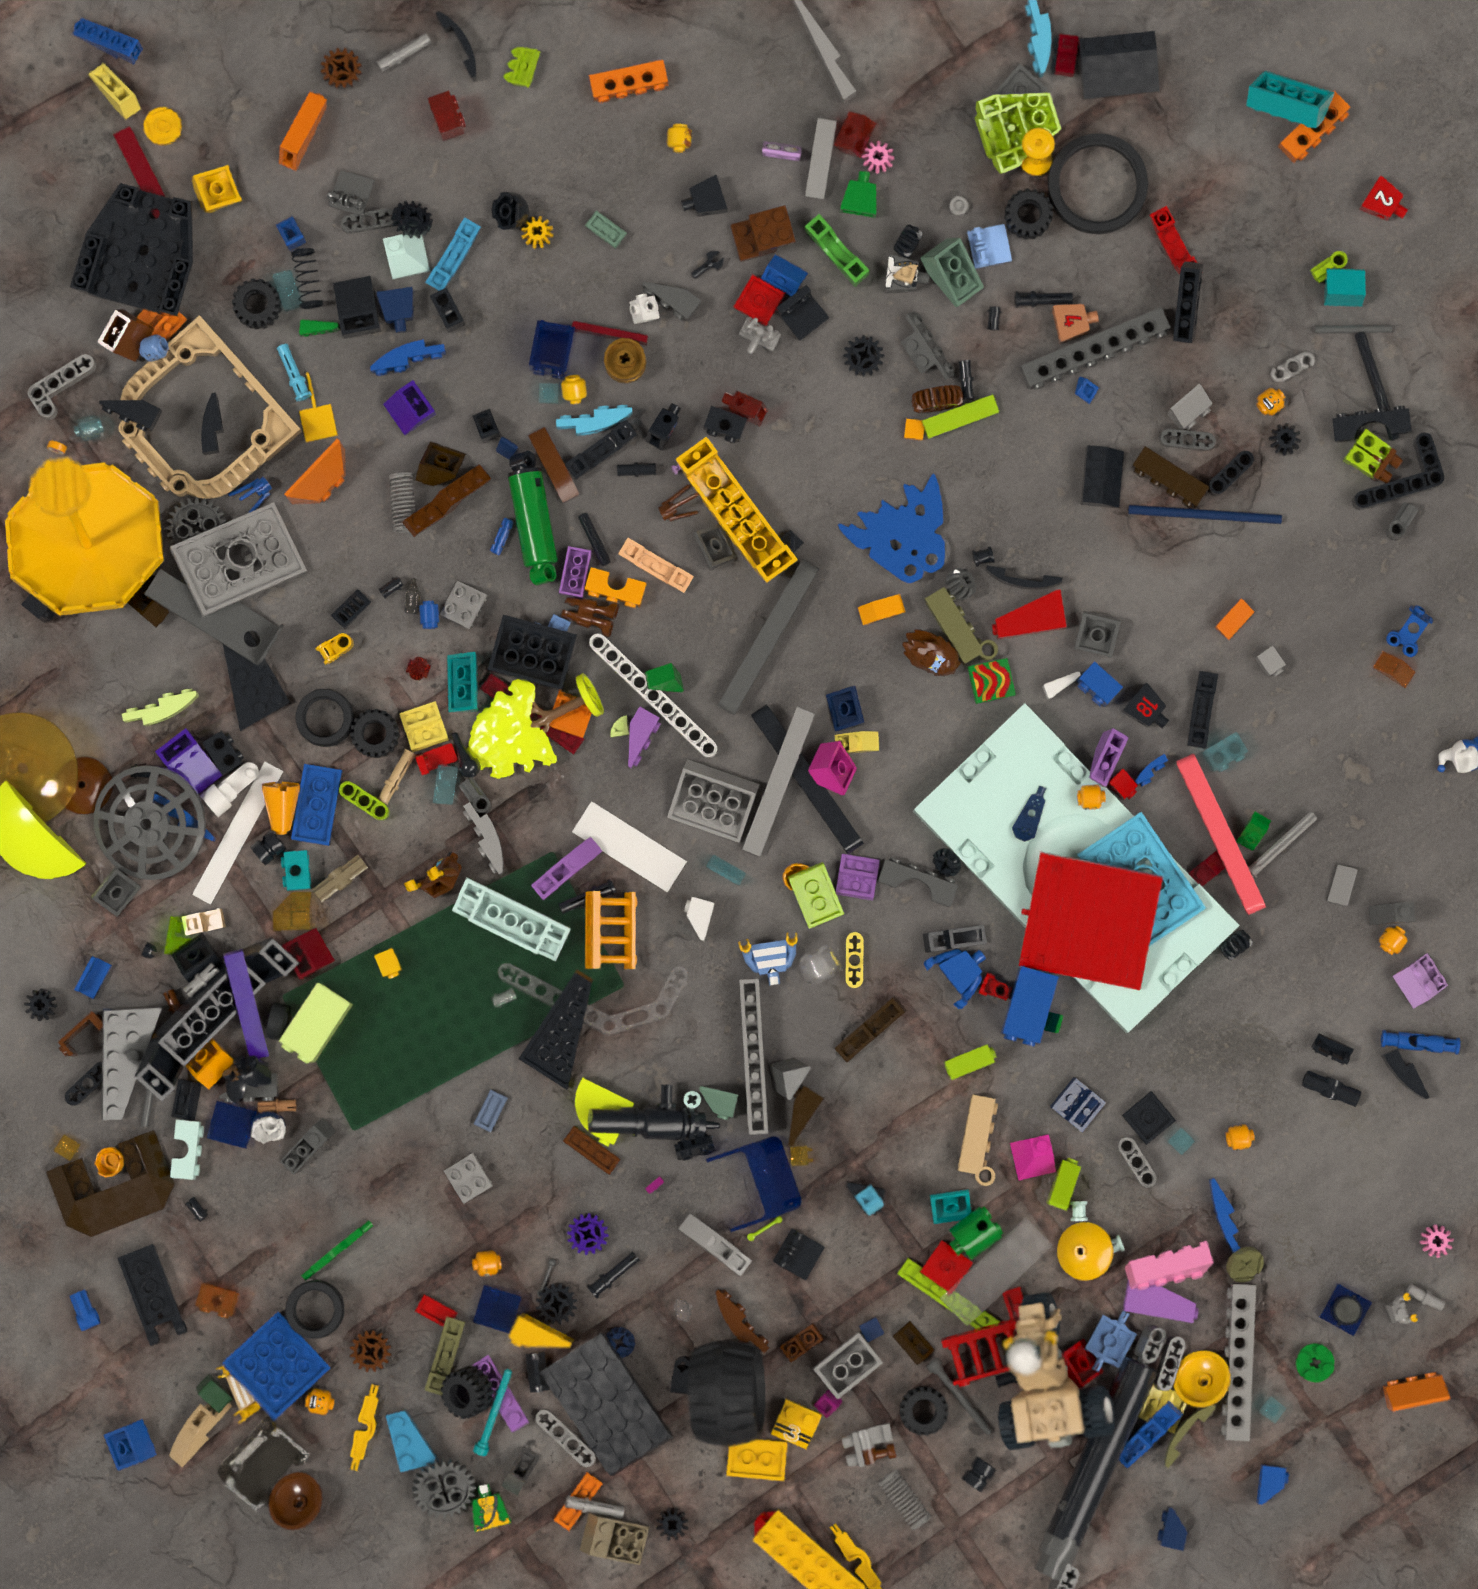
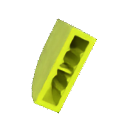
(594, 1096)

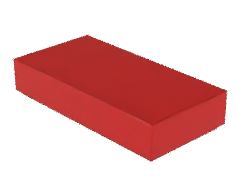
(434, 1310)

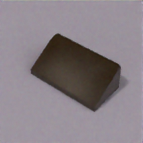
(913, 1343)

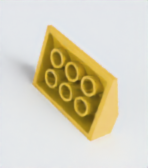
(532, 1332)

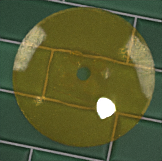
(49, 760)

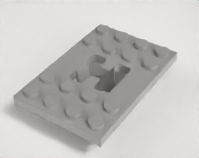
(267, 543)

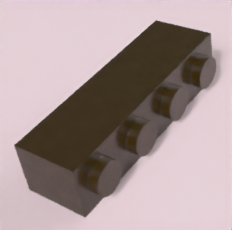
(1170, 477)

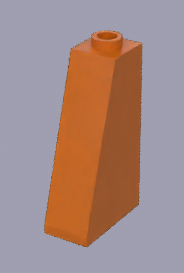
(302, 130)

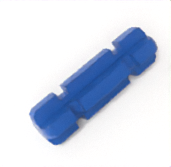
(501, 536)

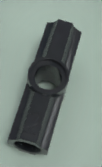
(1331, 1088)

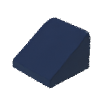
(506, 448)
(871, 1329)

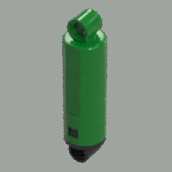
(532, 518)

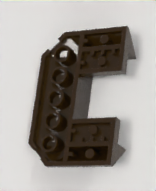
(102, 1211)

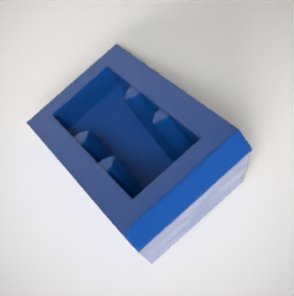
(291, 233)

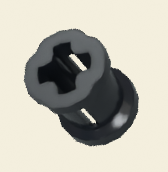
(983, 556)

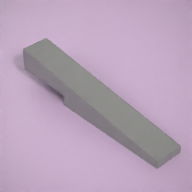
(826, 52)

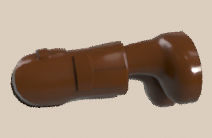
(586, 611)

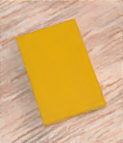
(758, 1460)

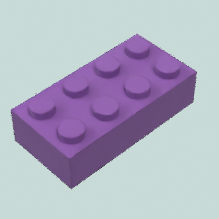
(575, 572)

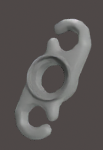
(1297, 359)

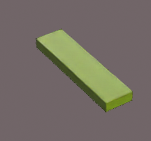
(960, 416)

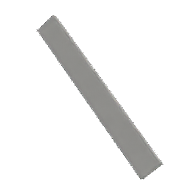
(779, 781)

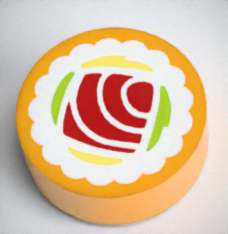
(56, 447)

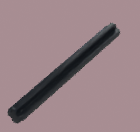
(1374, 377)

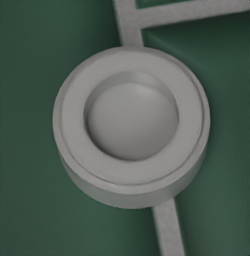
(958, 206)

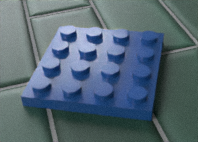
(275, 1366)

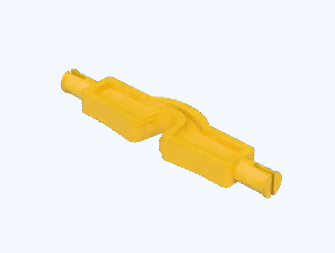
(367, 1417)
(852, 1552)

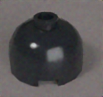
(510, 210)

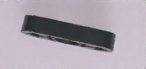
(73, 1089)

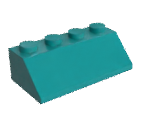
(1289, 99)

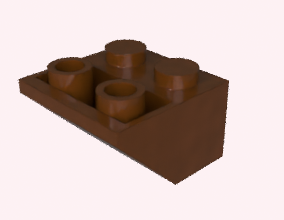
(125, 334)

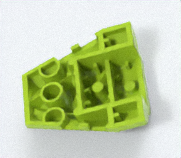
(1005, 121)

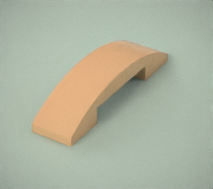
(655, 565)

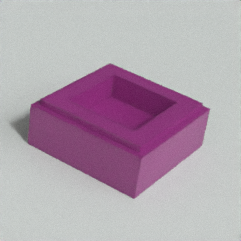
(654, 1185)

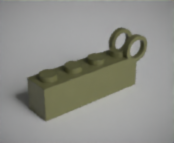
(955, 627)

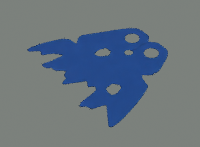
(905, 527)

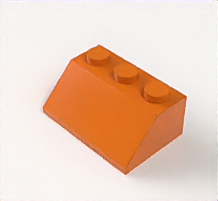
(1415, 1391)

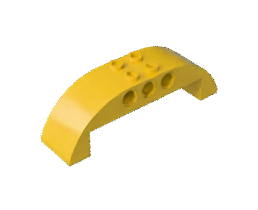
(735, 510)

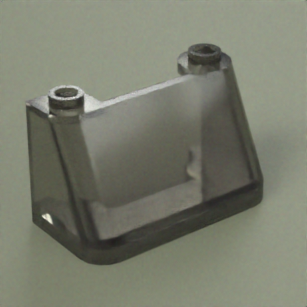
(261, 1462)

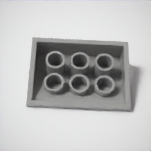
(713, 800)

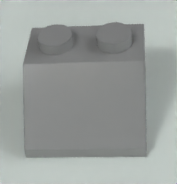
(1190, 407)

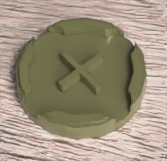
(1245, 1264)

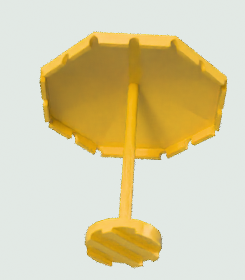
(83, 537)

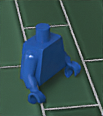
(961, 971)

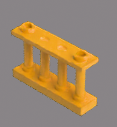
(594, 920)

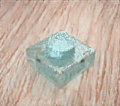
(548, 393)
(1180, 1141)
(1272, 1409)

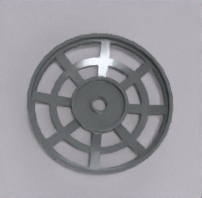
(159, 822)

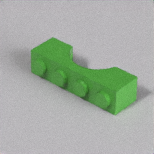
(835, 250)

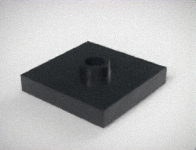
(1148, 1117)

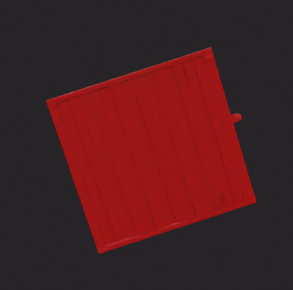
(1090, 920)

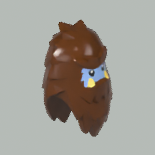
(931, 653)

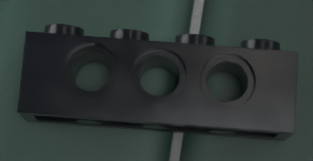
(1188, 302)

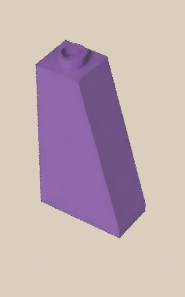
(1159, 1303)

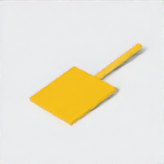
(317, 421)

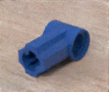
(86, 1315)

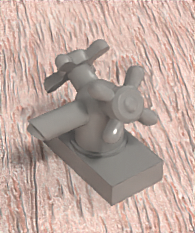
(759, 335)

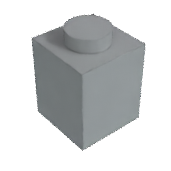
(1271, 662)

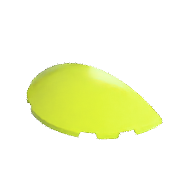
(29, 842)

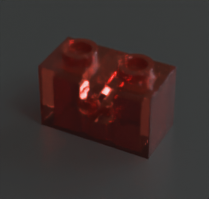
(854, 134)

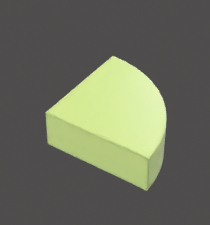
(620, 727)

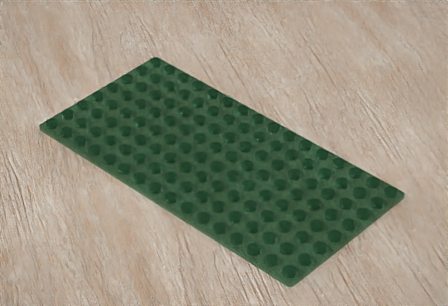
(439, 1009)

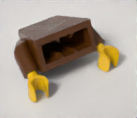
(439, 878)

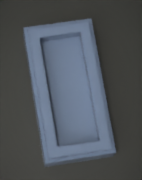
(490, 1110)

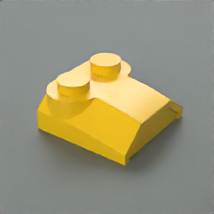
(215, 189)

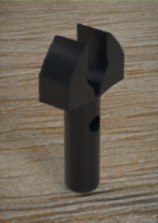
(707, 265)

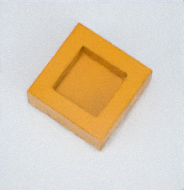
(914, 430)

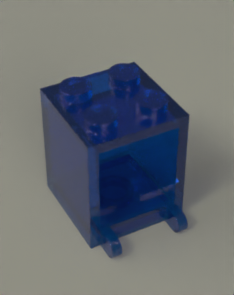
(553, 345)

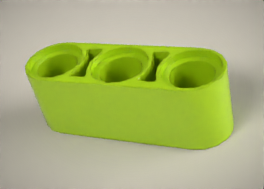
(355, 799)

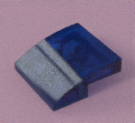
(231, 1124)
(497, 1309)

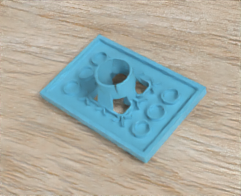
(1138, 841)

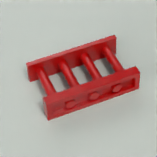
(971, 1338)

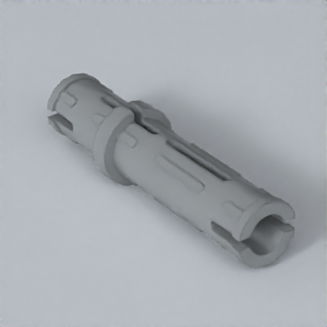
(400, 54)
(587, 1505)

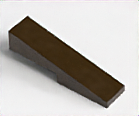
(870, 1029)

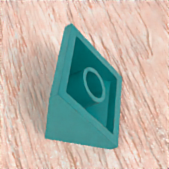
(1344, 287)
(950, 1206)

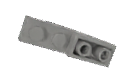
(490, 845)
(715, 1244)

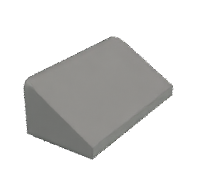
(1342, 885)

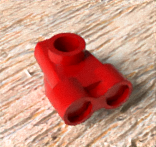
(990, 986)

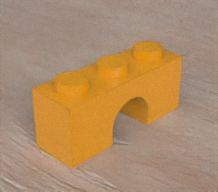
(598, 585)

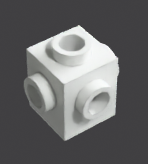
(644, 309)

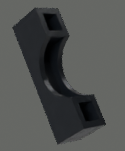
(1347, 427)

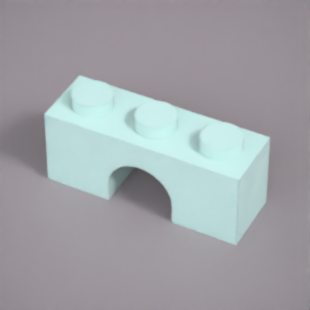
(190, 1133)

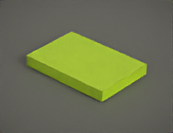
(816, 895)

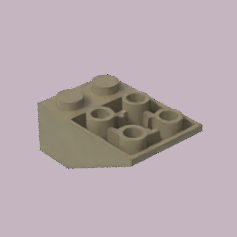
(614, 1539)

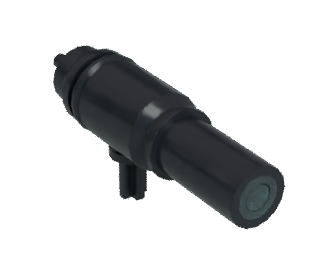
(652, 1122)

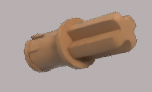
(277, 1105)

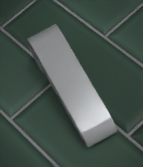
(64, 383)

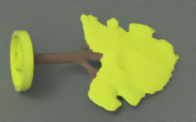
(508, 736)

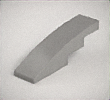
(820, 158)

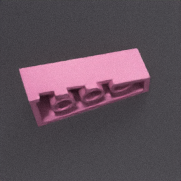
(1169, 1267)

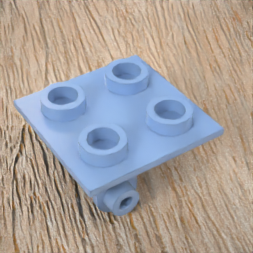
(989, 246)

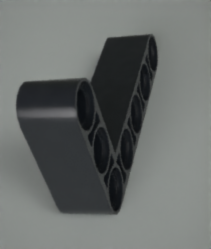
(1406, 483)

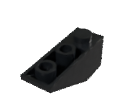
(137, 411)

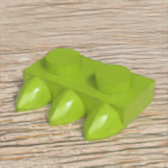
(523, 66)

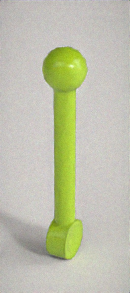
(751, 1236)

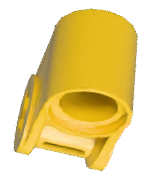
(334, 648)

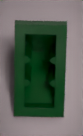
(213, 1393)

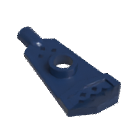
(1028, 822)

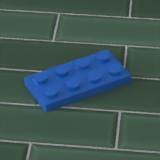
(316, 804)

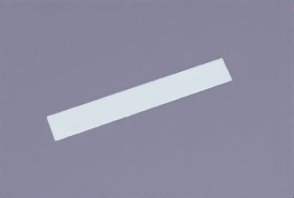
(235, 835)

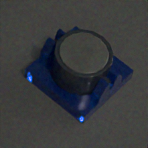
(1346, 1310)

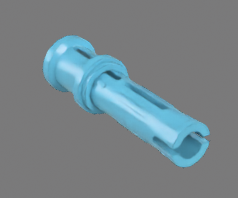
(296, 380)

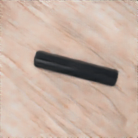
(594, 539)

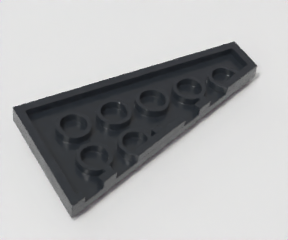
(253, 687)
(557, 1038)

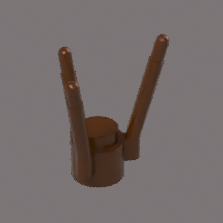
(668, 509)

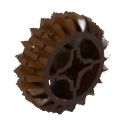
(937, 399)

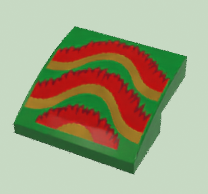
(991, 681)

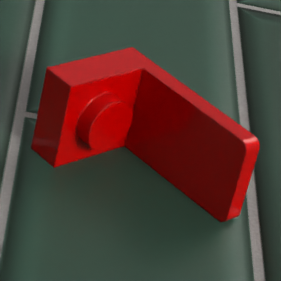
(431, 759)

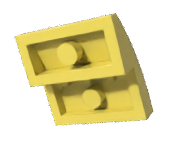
(424, 726)
(1156, 1400)

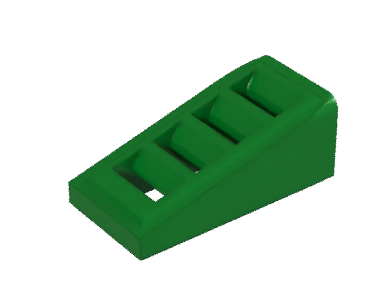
(311, 327)

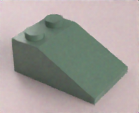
(952, 270)

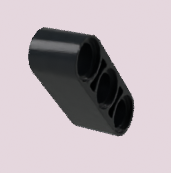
(1235, 465)

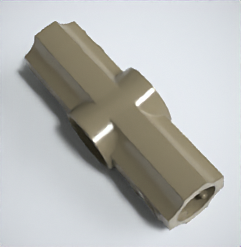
(340, 878)

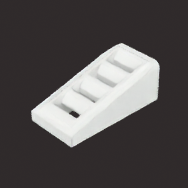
(1056, 686)

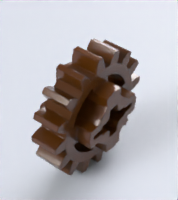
(336, 74)
(365, 1343)

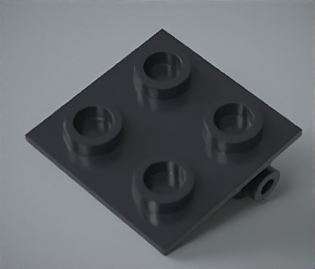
(798, 1254)

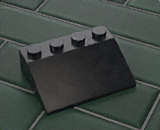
(1119, 65)
(532, 652)

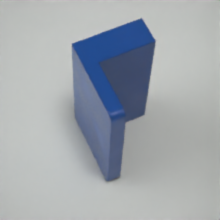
(784, 275)
(93, 977)

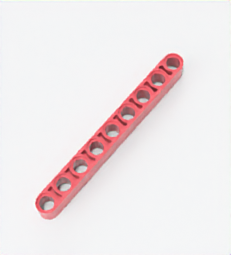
(1220, 834)

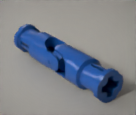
(1431, 1043)

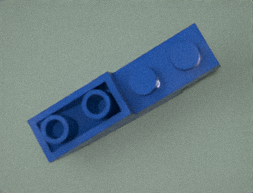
(399, 357)

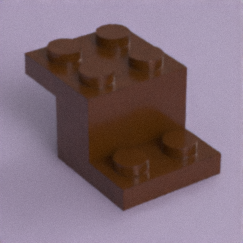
(762, 233)

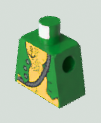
(489, 1510)

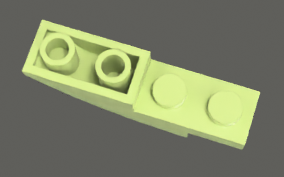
(168, 707)

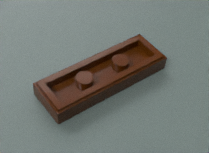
(591, 1150)

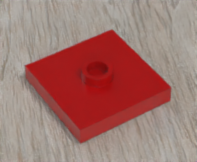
(759, 300)
(945, 1266)

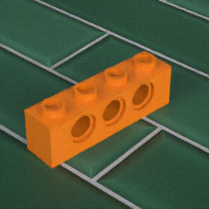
(618, 76)
(1294, 150)

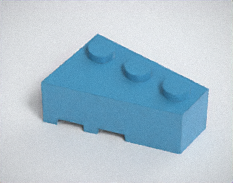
(408, 1442)

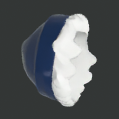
(268, 1127)

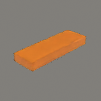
(586, 1488)

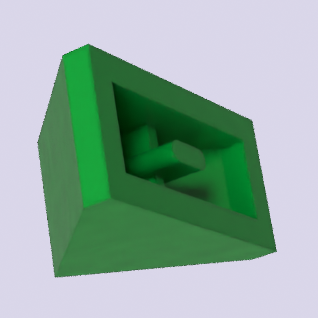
(664, 679)

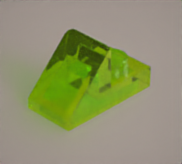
(173, 942)

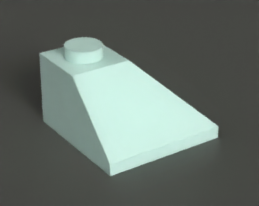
(406, 255)

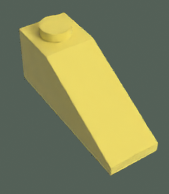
(115, 91)

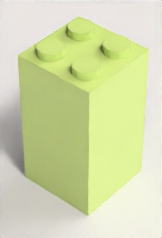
(315, 1023)

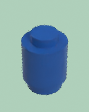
(429, 615)

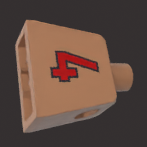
(1072, 321)

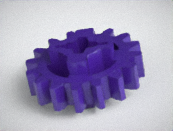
(582, 1245)

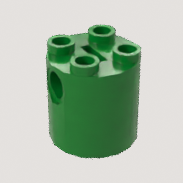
(969, 1238)

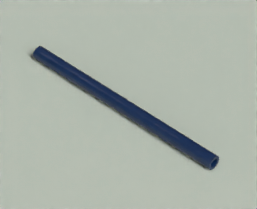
(1205, 514)

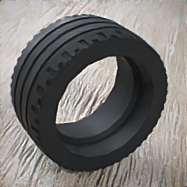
(341, 734)
(294, 1321)

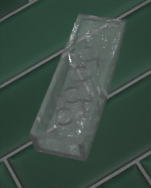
(996, 1271)

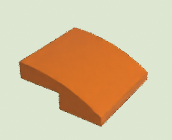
(163, 325)

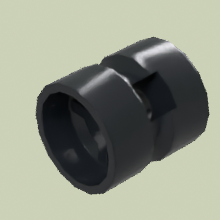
(268, 847)
(978, 1474)

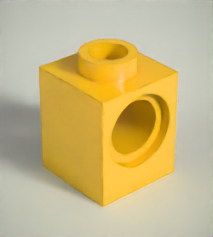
(388, 963)

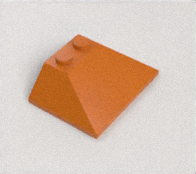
(320, 477)

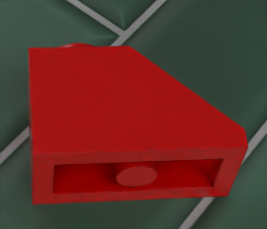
(1123, 785)

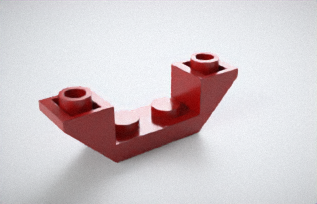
(1170, 238)

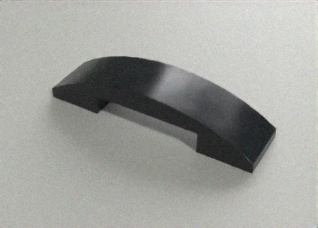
(448, 25)
(601, 450)
(999, 574)
(1202, 709)

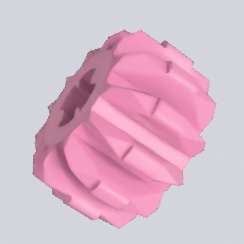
(885, 159)
(1433, 1247)

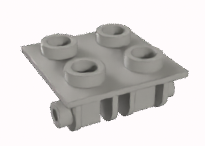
(463, 604)
(468, 1178)

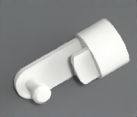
(220, 796)

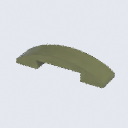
(445, 1354)
(1171, 1453)

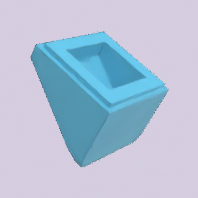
(869, 1200)

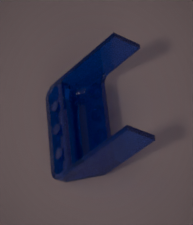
(772, 1178)

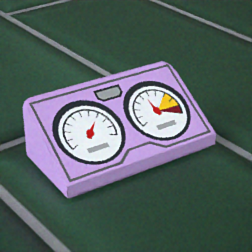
(781, 151)

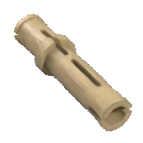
(396, 776)

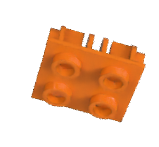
(573, 722)

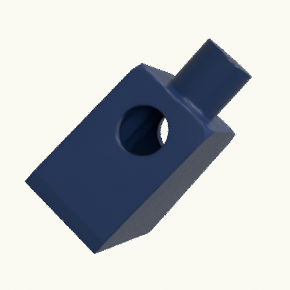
(397, 307)

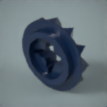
(629, 1340)

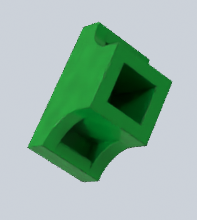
(1254, 831)

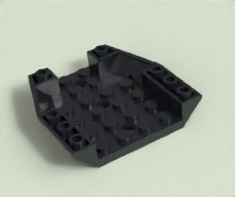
(112, 254)

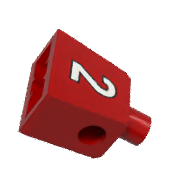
(1384, 201)

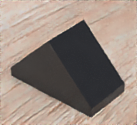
(486, 425)

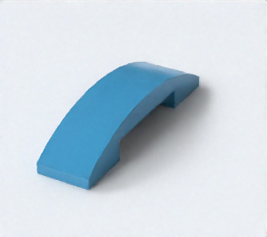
(454, 255)

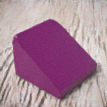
(827, 1403)

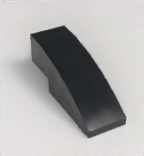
(211, 426)
(954, 938)
(1404, 1073)

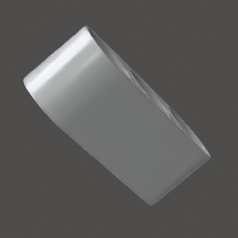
(1135, 1152)

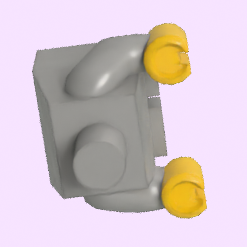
(1397, 1311)

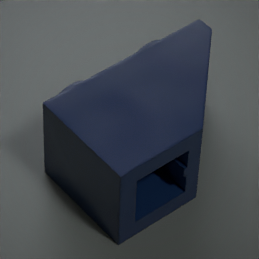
(1173, 1533)

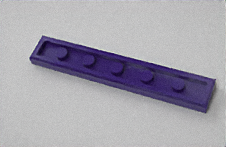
(246, 1004)

